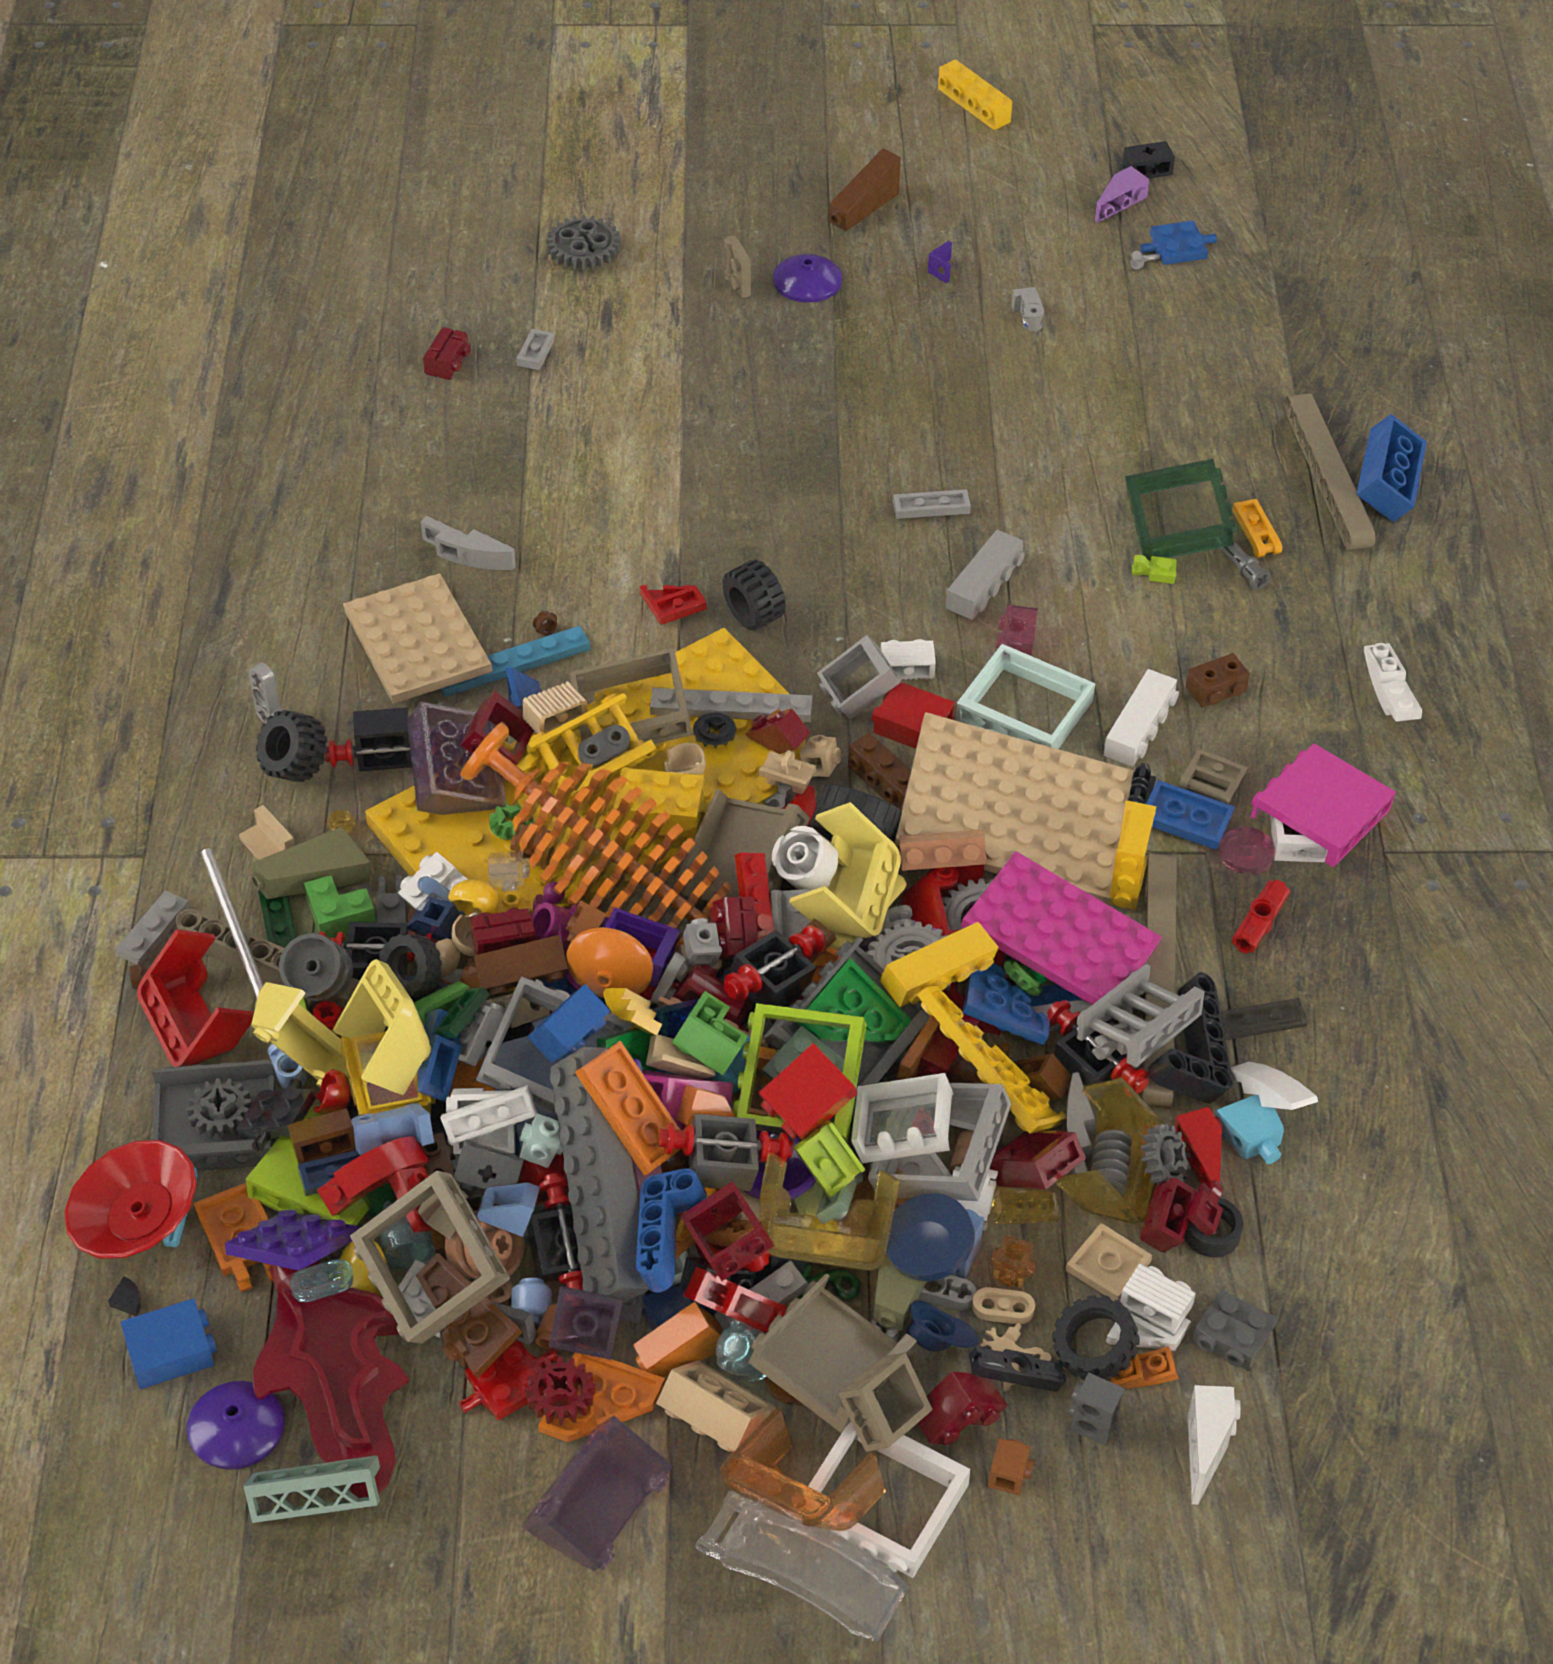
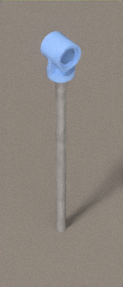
(280, 1060)

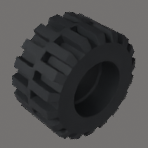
(753, 594)
(291, 746)

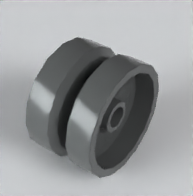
(316, 967)

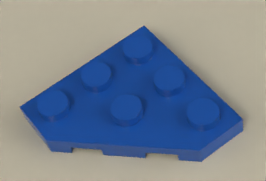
(1006, 1006)

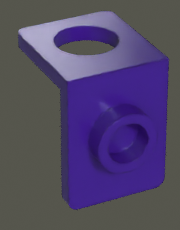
(938, 258)

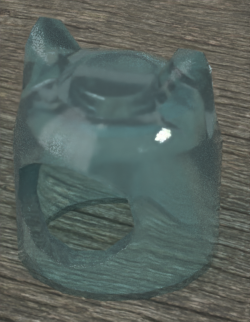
(409, 1244)
(735, 1350)

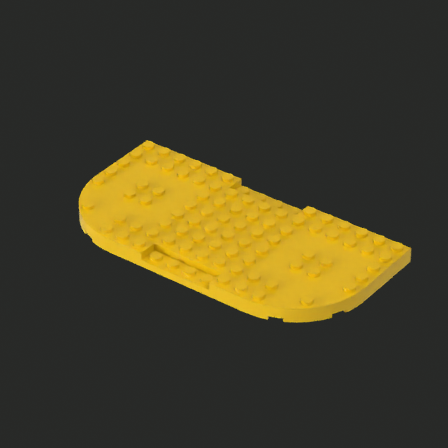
(466, 838)

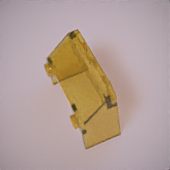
(1126, 1112)
(850, 1243)

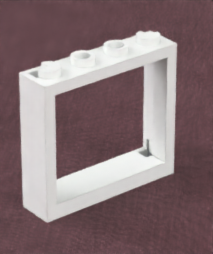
(921, 1460)

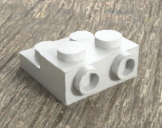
(434, 867)
(499, 1139)

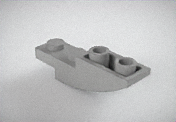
(470, 550)

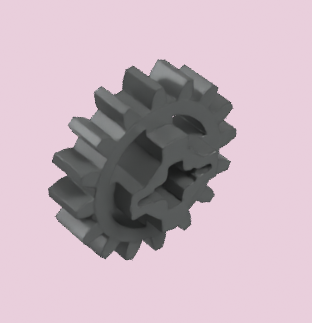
(205, 1107)
(1165, 1154)

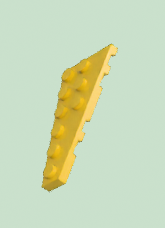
(993, 1065)

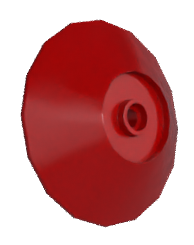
(130, 1199)

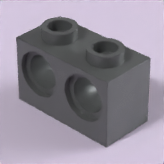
(1095, 1408)

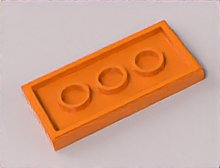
(628, 1105)

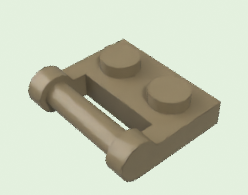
(738, 266)
(1214, 770)

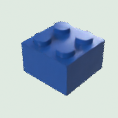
(570, 1025)

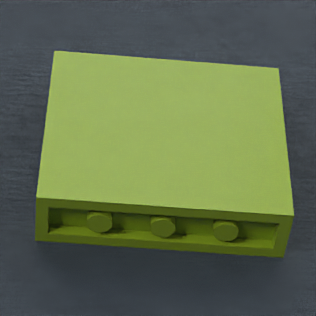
(279, 1187)

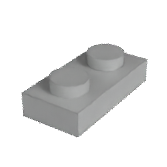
(535, 349)

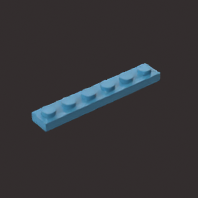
(527, 657)

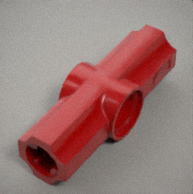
(1260, 916)

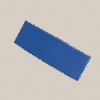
(438, 1070)

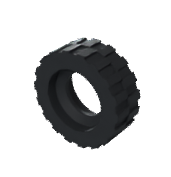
(428, 962)

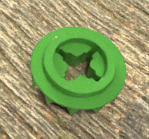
(498, 821)
(1022, 977)

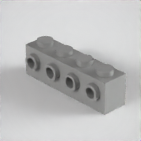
(985, 574)

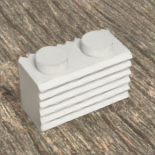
(910, 658)
(1157, 1297)

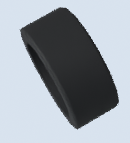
(1217, 1246)

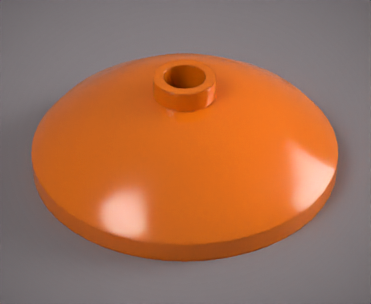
(609, 960)

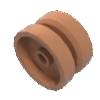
(507, 1246)

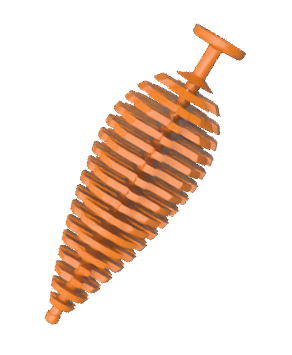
(597, 839)

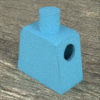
(1252, 1129)

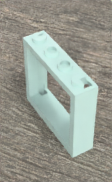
(1036, 671)

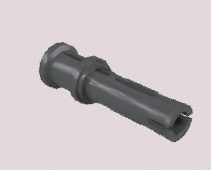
(1247, 566)

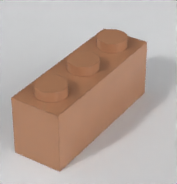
(943, 850)

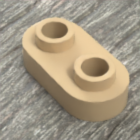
(1003, 1305)

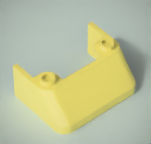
(866, 876)
(382, 1003)
(296, 1031)

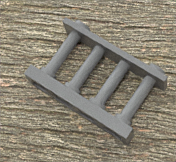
(1151, 1034)

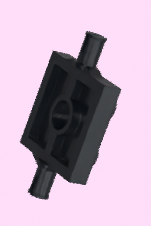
(274, 1111)

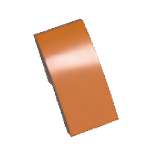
(1148, 1369)

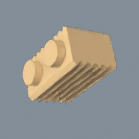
(553, 707)

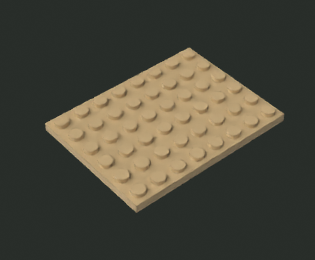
(1023, 795)

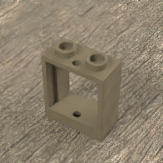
(859, 1399)

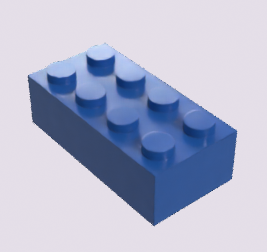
(1391, 468)

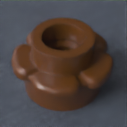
(549, 626)
(136, 974)

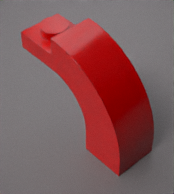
(370, 1172)

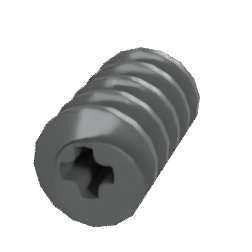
(1111, 1157)

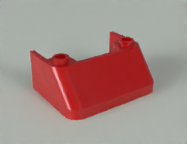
(926, 899)
(177, 1009)

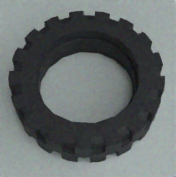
(1088, 1310)

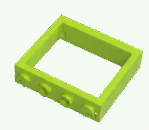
(752, 1049)

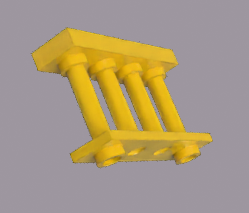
(638, 749)

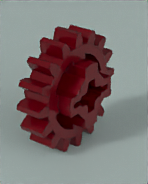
(560, 1390)

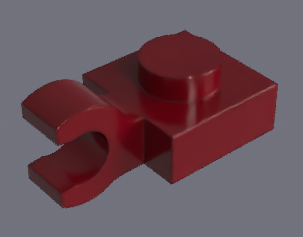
(1204, 1209)

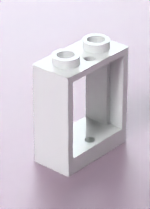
(1289, 846)

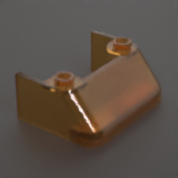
(753, 1474)

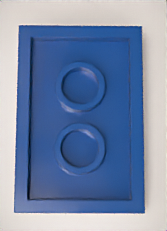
(1189, 814)

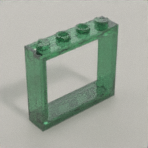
(1187, 541)

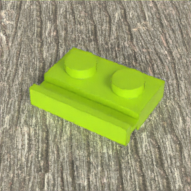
(829, 1158)

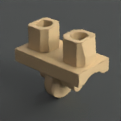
(787, 770)

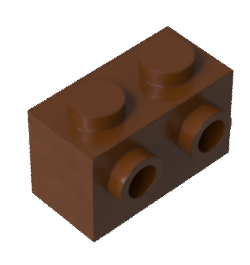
(1217, 680)
(322, 1136)

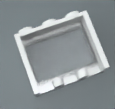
(902, 1118)

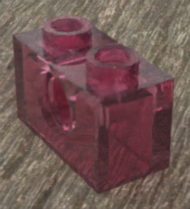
(1018, 628)

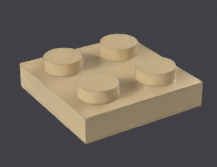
(1107, 1261)

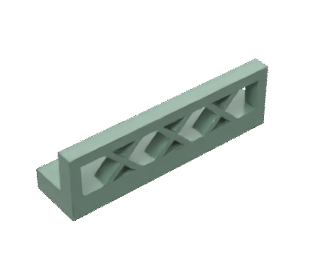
(309, 1477)

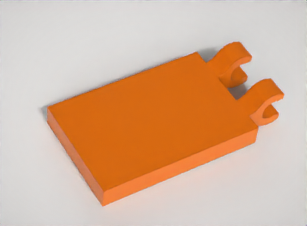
(222, 1219)

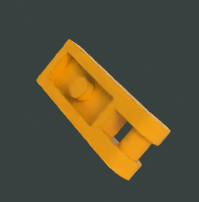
(1257, 527)

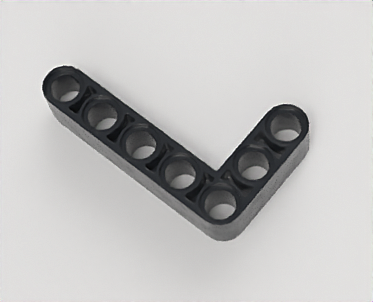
(1206, 1068)

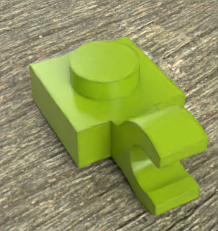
(1158, 568)

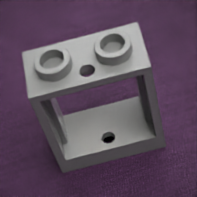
(846, 665)

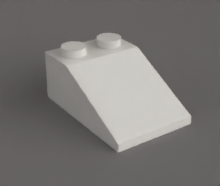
(1210, 1425)

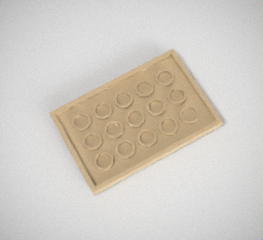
(417, 638)

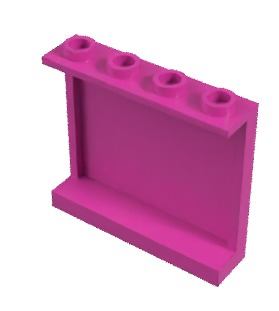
(1325, 801)

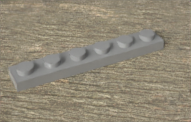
(733, 704)

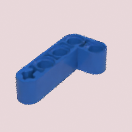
(660, 1201)

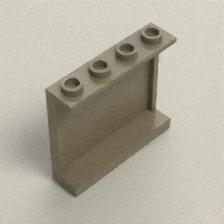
(734, 828)
(822, 1350)

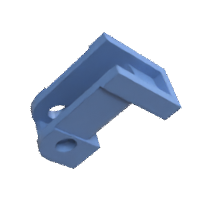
(385, 1126)

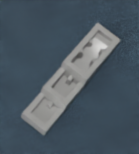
(1080, 1120)

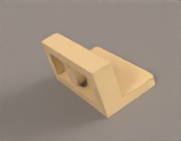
(267, 835)
(668, 1057)

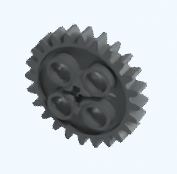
(583, 242)

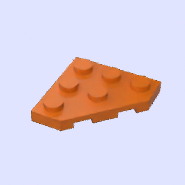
(619, 1392)

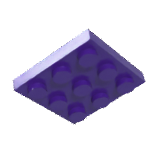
(291, 1240)

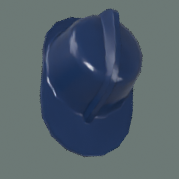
(938, 1329)

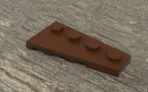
(479, 1332)

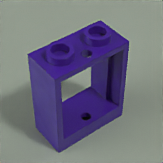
(649, 934)

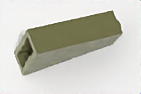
(316, 858)
(894, 1296)

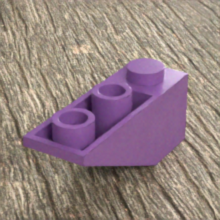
(1123, 191)

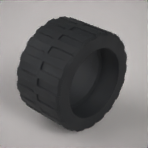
(879, 812)

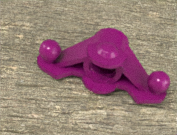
(552, 919)

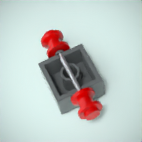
(724, 1149)

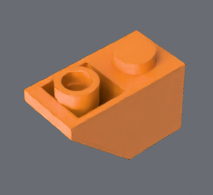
(702, 1101)

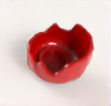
(334, 1092)

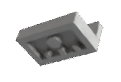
(786, 917)

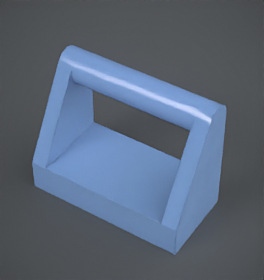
(515, 1207)

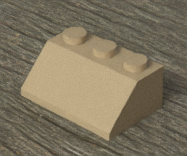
(713, 1404)

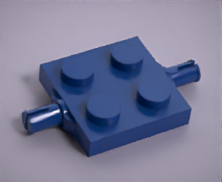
(1178, 242)

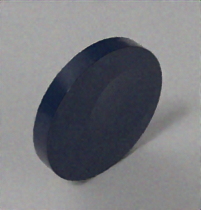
(930, 1237)

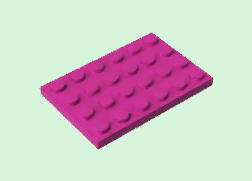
(1061, 929)

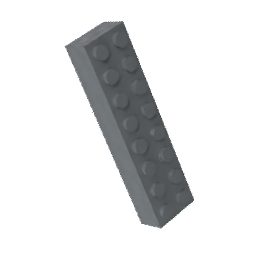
(599, 1185)

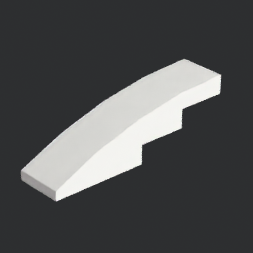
(1272, 1086)

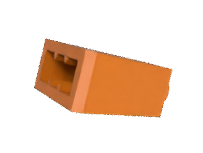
(679, 1341)

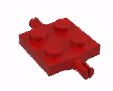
(504, 1382)

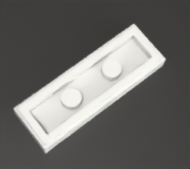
(489, 1115)

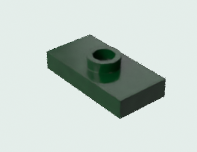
(462, 1013)

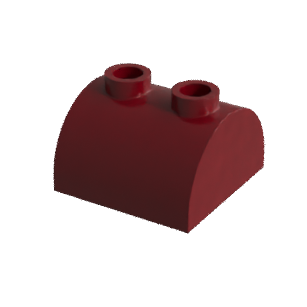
(703, 979)

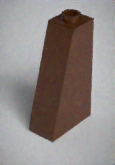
(867, 191)

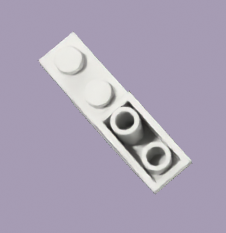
(1390, 684)

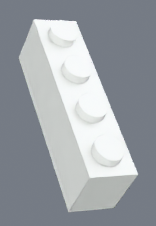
(1141, 718)

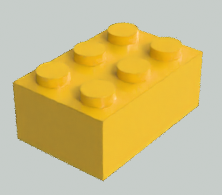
(677, 793)

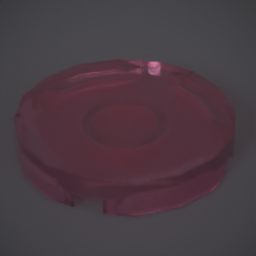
(1247, 850)

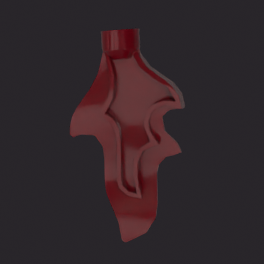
(334, 1367)

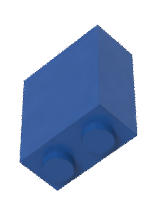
(168, 1343)

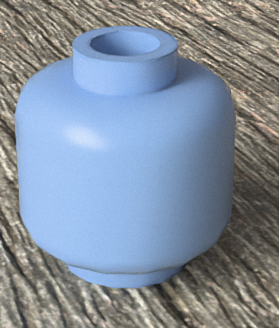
(532, 1297)

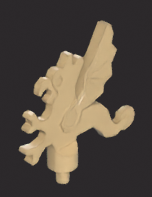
(1008, 1341)

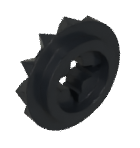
(717, 722)

